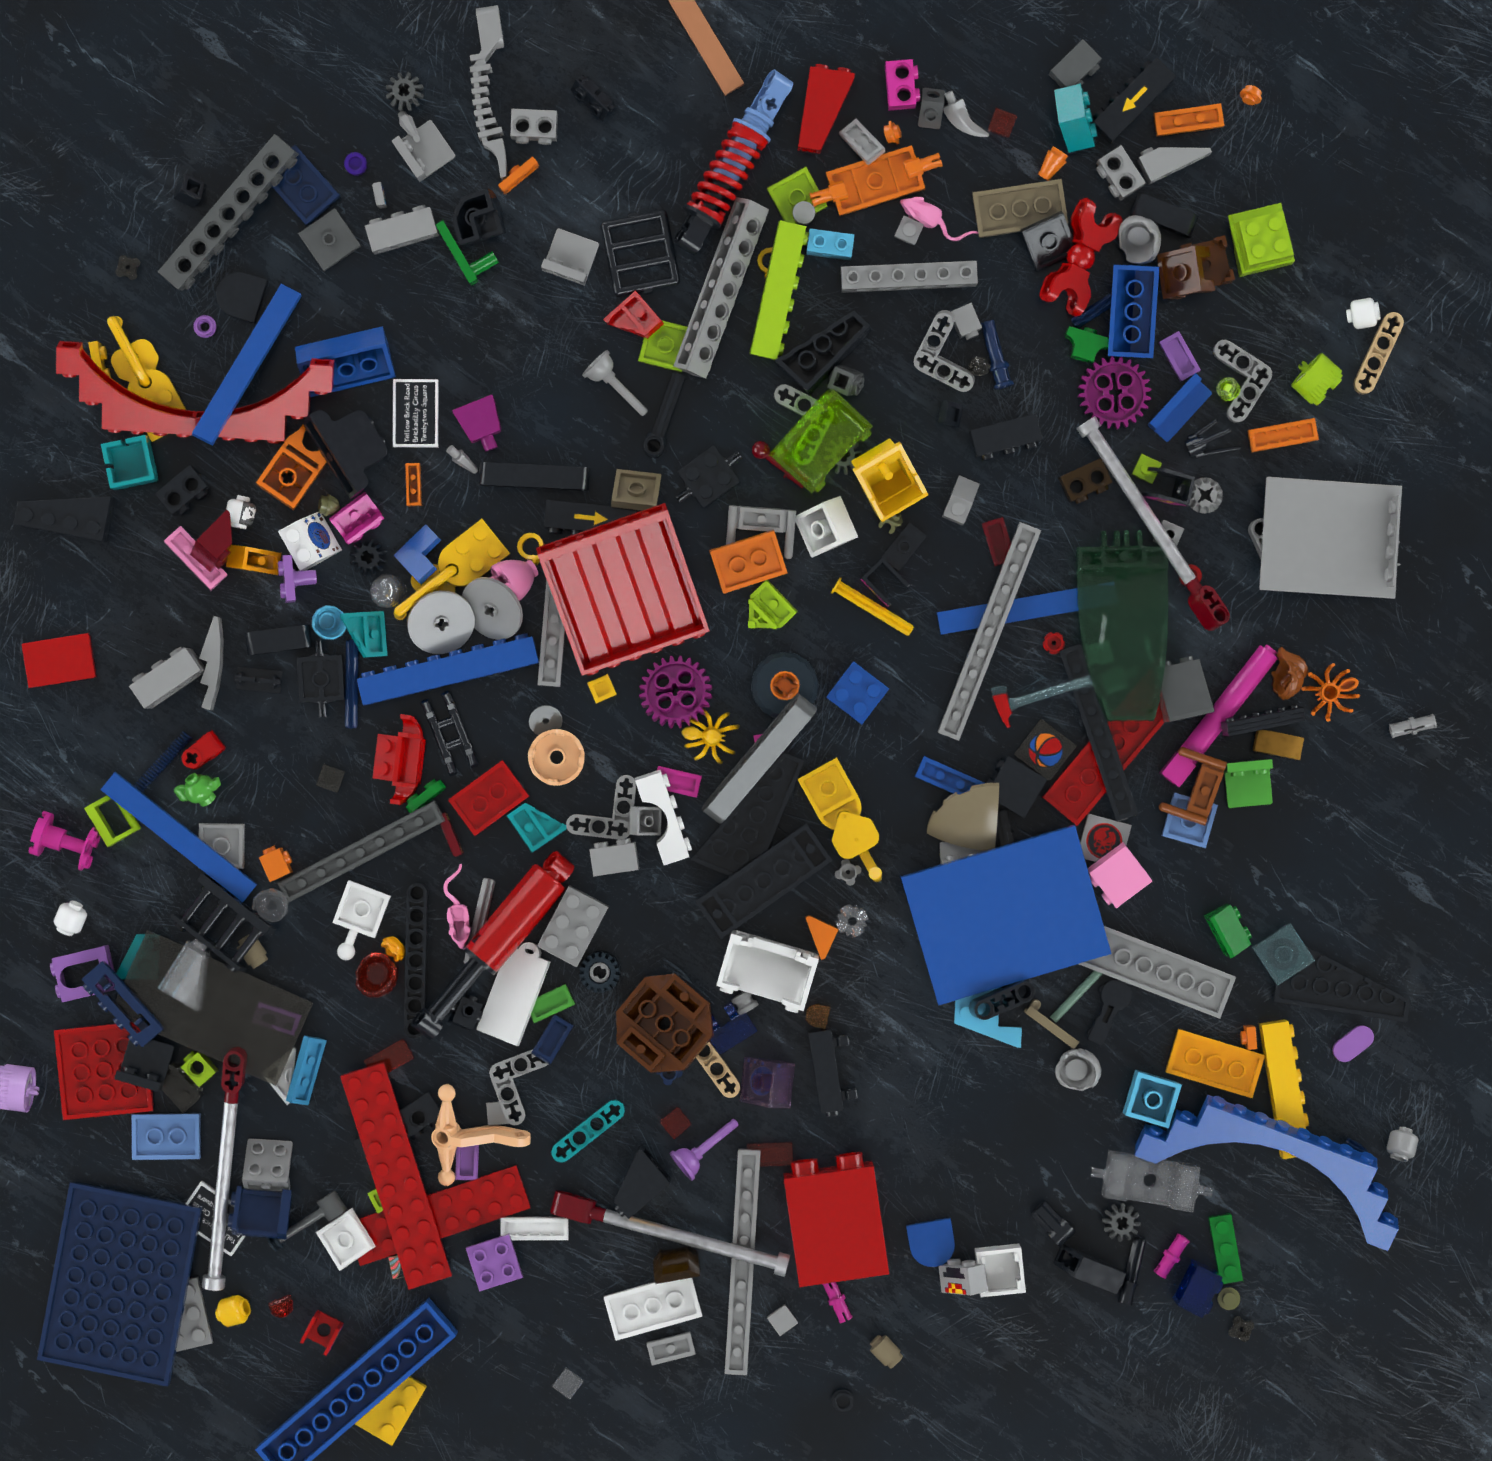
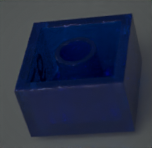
(1198, 1288)

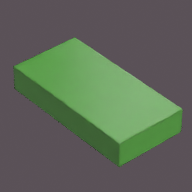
(552, 1003)

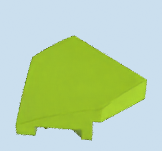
(769, 608)

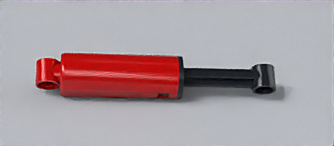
(500, 936)

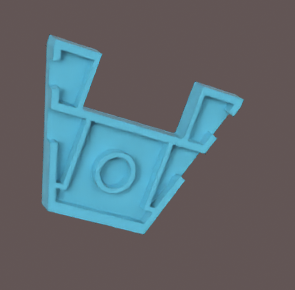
(989, 1027)

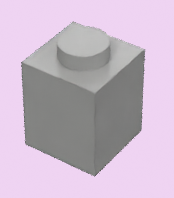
(966, 322)

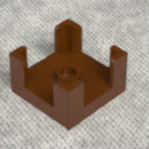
(1216, 266)
(1183, 272)

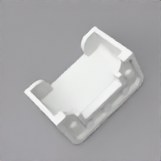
(767, 970)

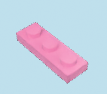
(182, 544)

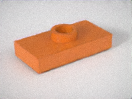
(518, 174)

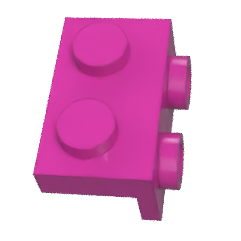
(357, 518)

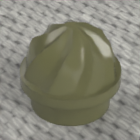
(328, 505)

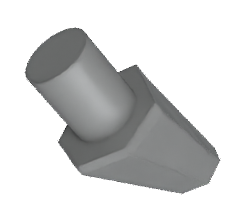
(407, 123)
(461, 459)

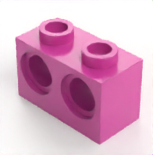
(895, 84)

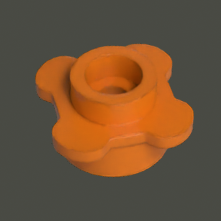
(892, 133)

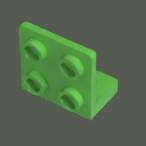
(1248, 783)

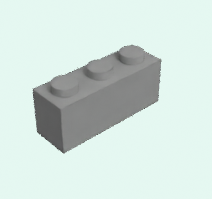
(401, 229)

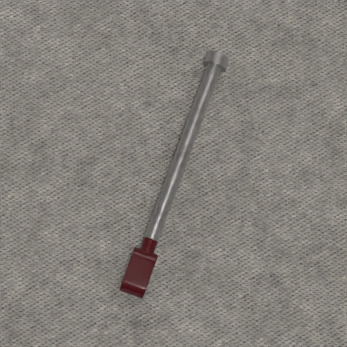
(1203, 599)
(585, 1209)
(214, 1280)

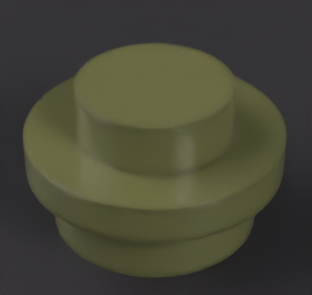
(1228, 1298)

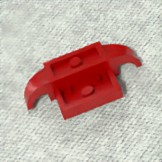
(401, 759)

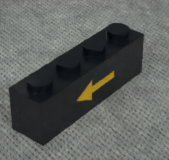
(1133, 100)
(579, 516)

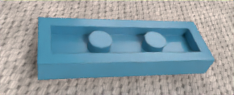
(306, 1070)

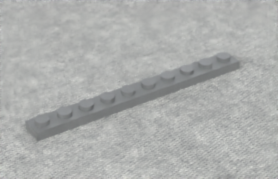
(989, 631)
(742, 1271)

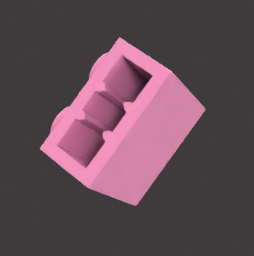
(1118, 875)

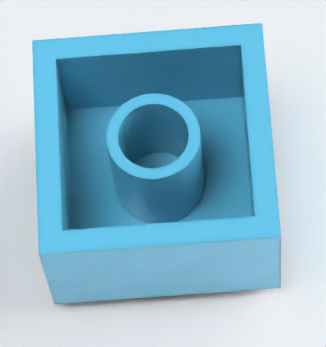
(1152, 1098)

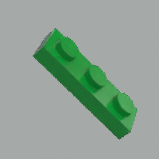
(1225, 1248)

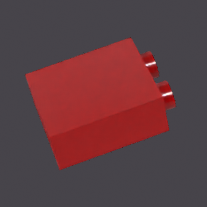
(835, 1220)

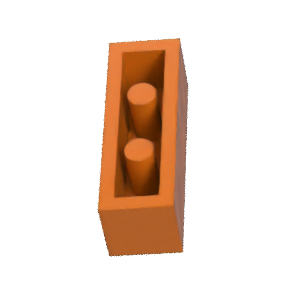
(413, 484)

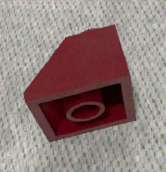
(214, 544)

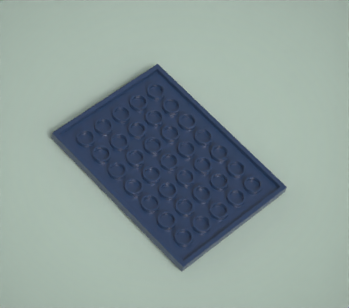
(119, 1283)

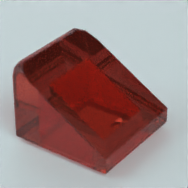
(675, 1122)

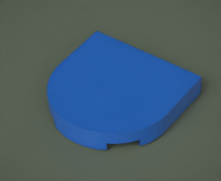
(931, 1241)

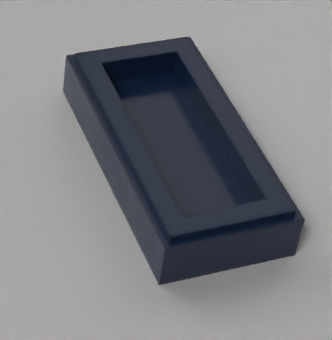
(552, 1039)

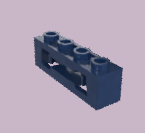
(107, 1003)

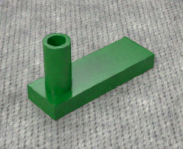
(469, 270)

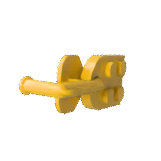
(138, 366)
(473, 556)
(834, 795)

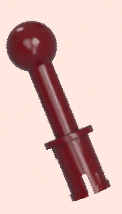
(761, 450)

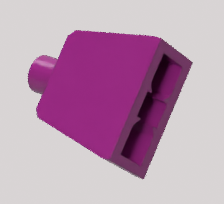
(480, 421)

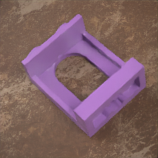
(59, 963)

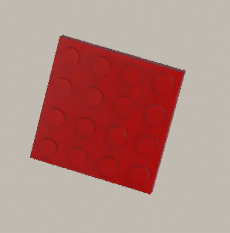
(87, 1073)

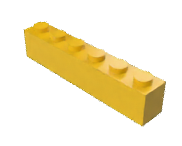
(1282, 1075)

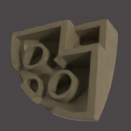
(968, 818)

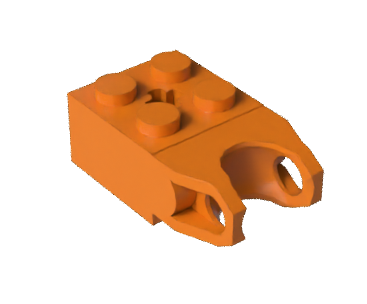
(298, 461)

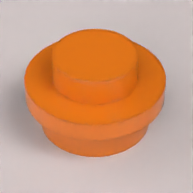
(1251, 95)

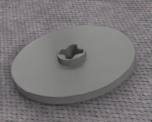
(507, 612)
(424, 621)

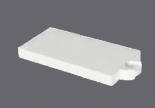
(514, 994)

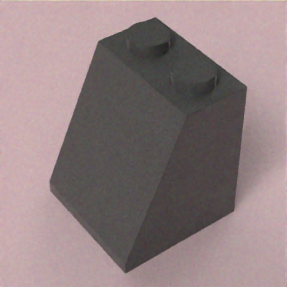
(1184, 690)

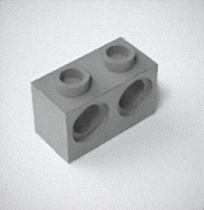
(534, 119)
(1126, 170)

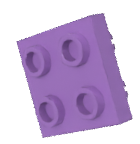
(293, 578)
(494, 1262)

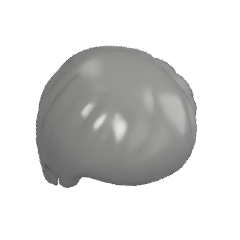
(1139, 239)
(1078, 1069)

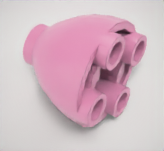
(516, 575)

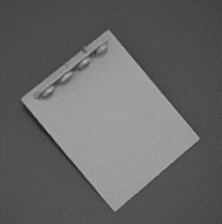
(1330, 537)

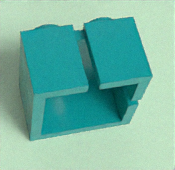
(132, 463)

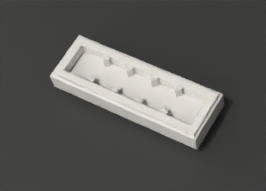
(535, 1228)

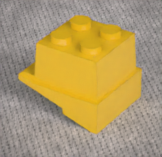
(888, 479)

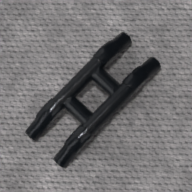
(437, 726)

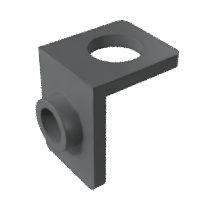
(931, 108)

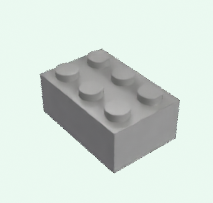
(167, 677)
(573, 926)

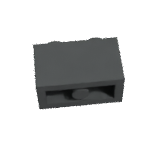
(1076, 65)

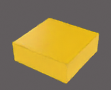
(602, 688)

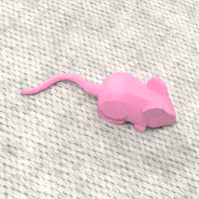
(928, 215)
(457, 916)

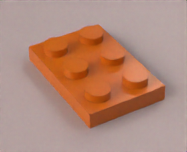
(748, 561)

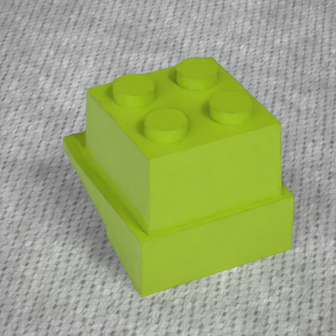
(1261, 240)

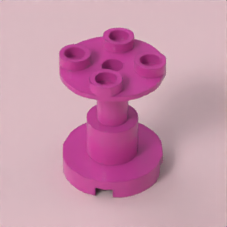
(56, 838)

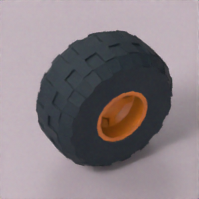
(780, 679)

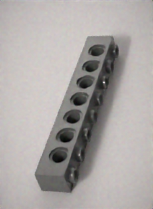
(172, 268)

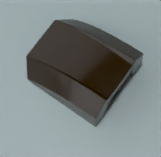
(676, 1264)

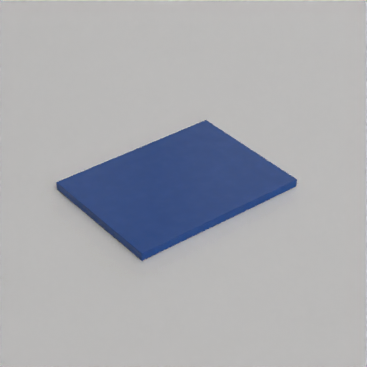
(1006, 915)

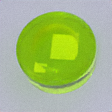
(1228, 389)

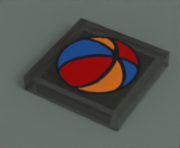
(1045, 750)

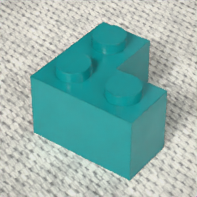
(1075, 117)

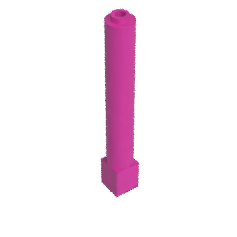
(1226, 706)

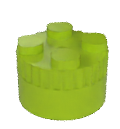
(1317, 379)

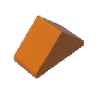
(822, 934)

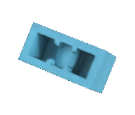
(830, 244)

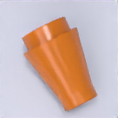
(1052, 163)

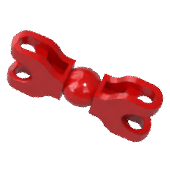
(1080, 257)

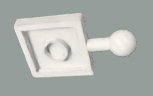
(361, 912)

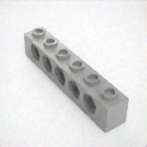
(909, 276)

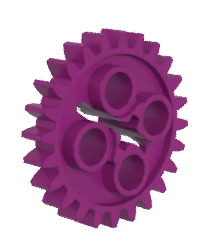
(1135, 391)
(677, 711)

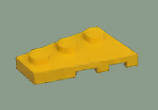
(393, 1411)

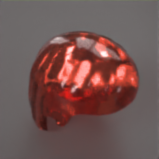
(376, 975)

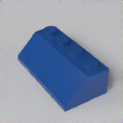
(1133, 311)
(357, 358)

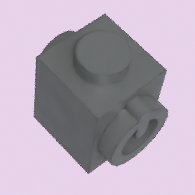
(846, 380)

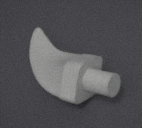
(959, 117)

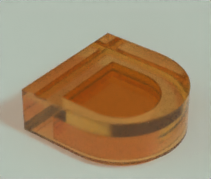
(817, 1015)

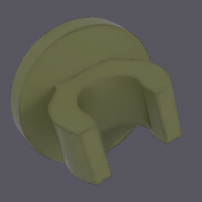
(894, 521)

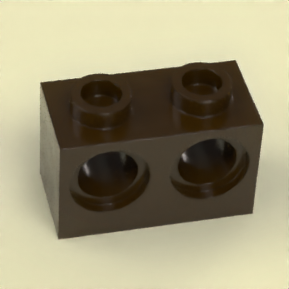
(1083, 476)

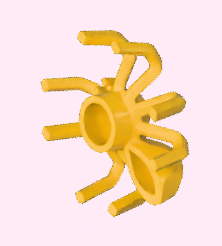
(710, 736)

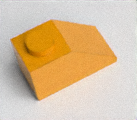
(253, 559)

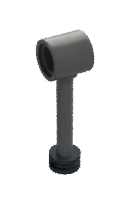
(329, 1207)

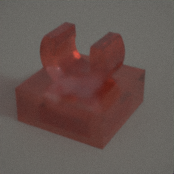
(1002, 123)

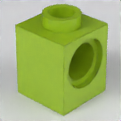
(209, 1068)

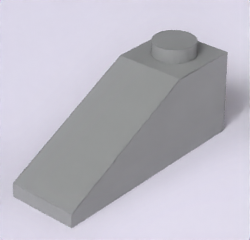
(1167, 160)

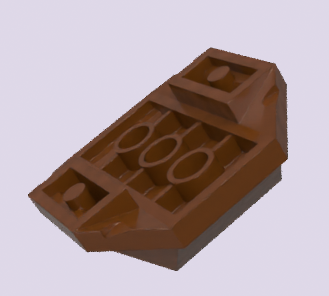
(641, 1018)

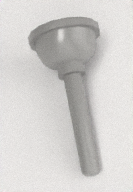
(601, 369)

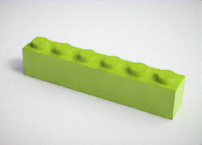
(777, 291)

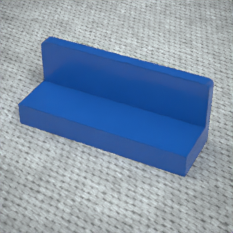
(1180, 408)

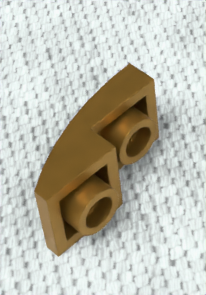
(1278, 744)

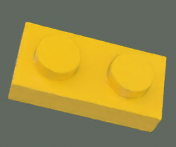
(98, 355)

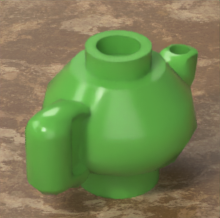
(198, 789)

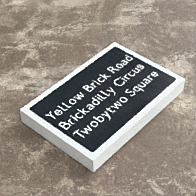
(416, 413)
(205, 1197)

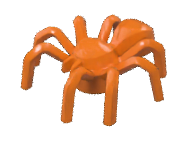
(1330, 692)

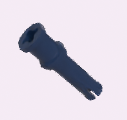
(998, 364)

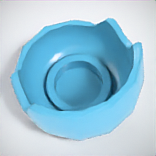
(327, 622)

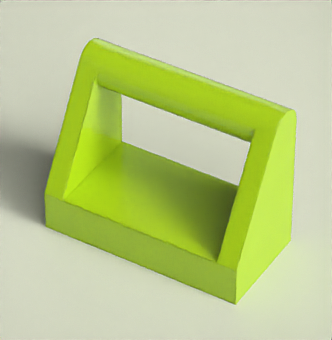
(102, 825)

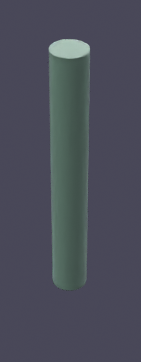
(1074, 997)

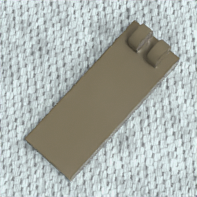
(1032, 1011)

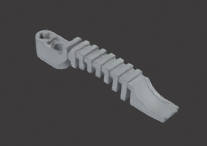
(491, 39)

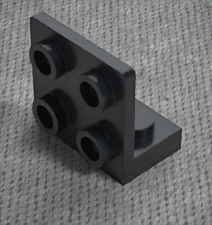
(146, 1065)

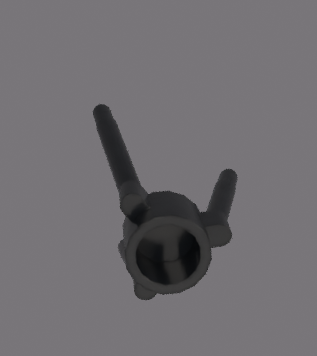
(1196, 444)

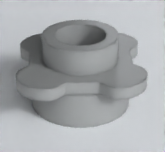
(849, 878)

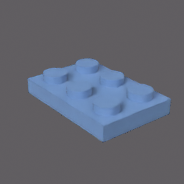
(166, 1136)

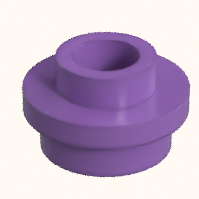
(198, 326)

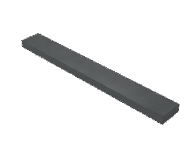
(361, 851)

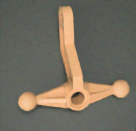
(449, 1135)

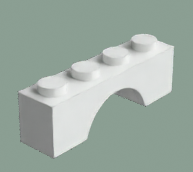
(654, 790)

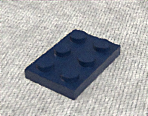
(305, 189)

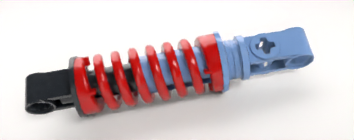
(743, 141)

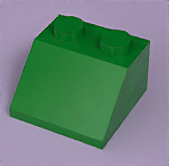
(1228, 930)

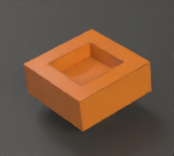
(1248, 1037)

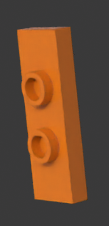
(1283, 435)

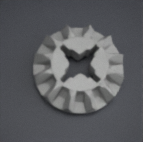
(1215, 495)

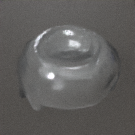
(388, 590)
(271, 904)

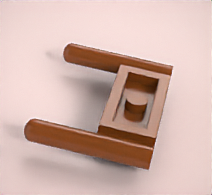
(1203, 790)

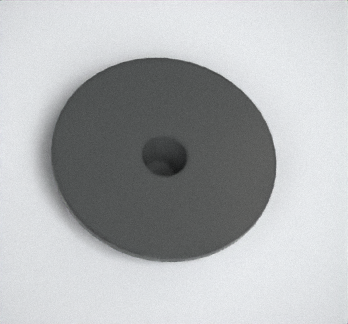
(545, 719)

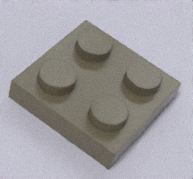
(635, 490)

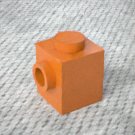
(276, 863)

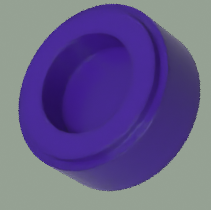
(355, 164)

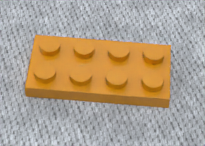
(1215, 1063)

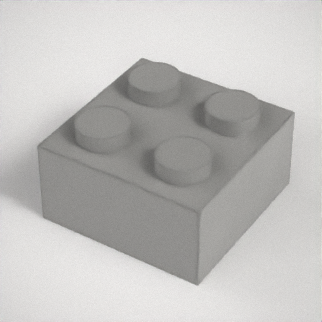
(645, 820)

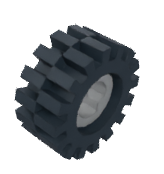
(606, 962)

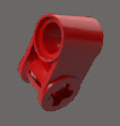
(206, 748)

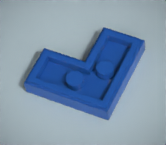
(414, 554)

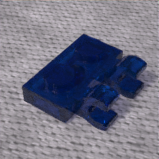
(732, 1032)

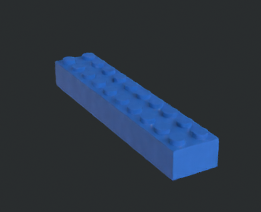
(360, 1386)

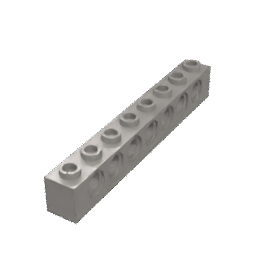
(721, 287)

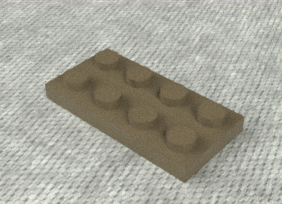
(1016, 207)

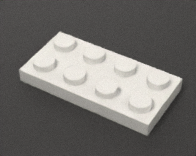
(652, 1307)

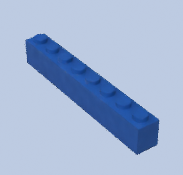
(448, 670)

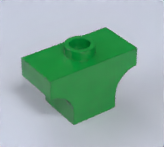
(1086, 343)

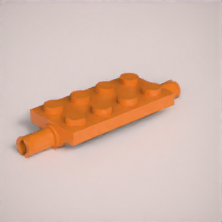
(883, 180)

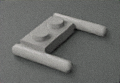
(762, 520)

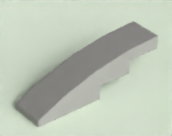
(213, 654)

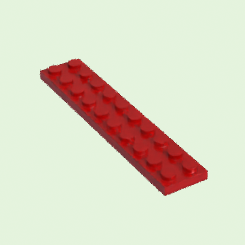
(396, 1175)

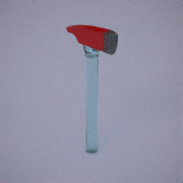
(1007, 705)

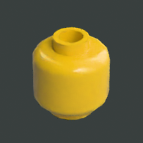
(233, 1310)

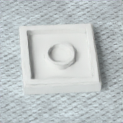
(345, 1239)

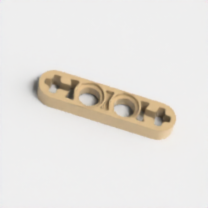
(1380, 354)
(714, 1057)

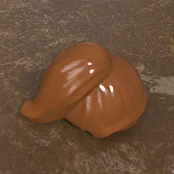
(1289, 674)

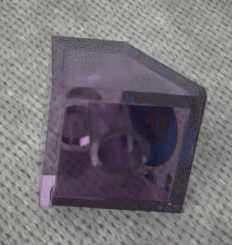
(767, 1082)

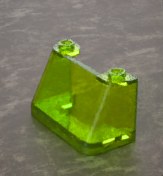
(820, 440)

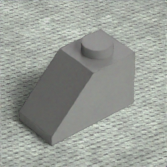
(960, 500)

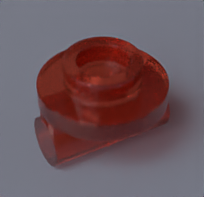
(281, 1307)

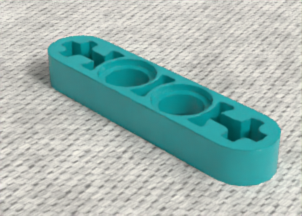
(589, 1132)

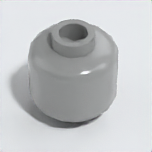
(1402, 1144)

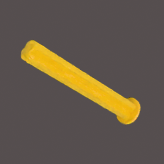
(872, 607)

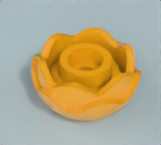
(394, 948)

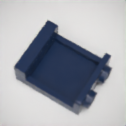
(260, 1213)

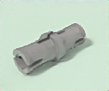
(1412, 725)

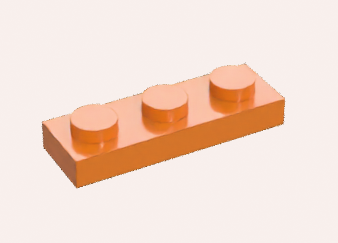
(1188, 120)

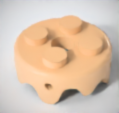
(541, 763)

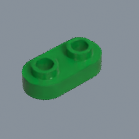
(432, 790)

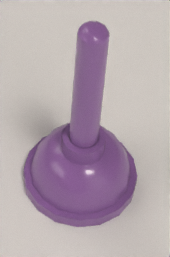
(688, 1159)

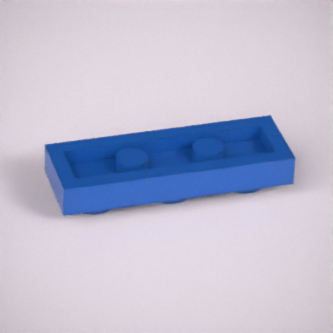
(945, 777)

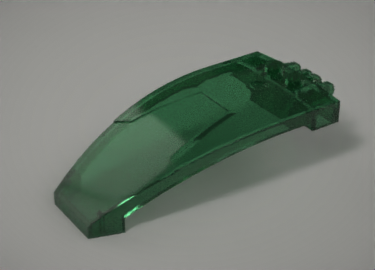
(1124, 624)

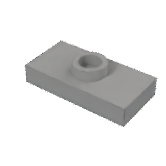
(862, 141)

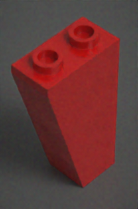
(823, 102)

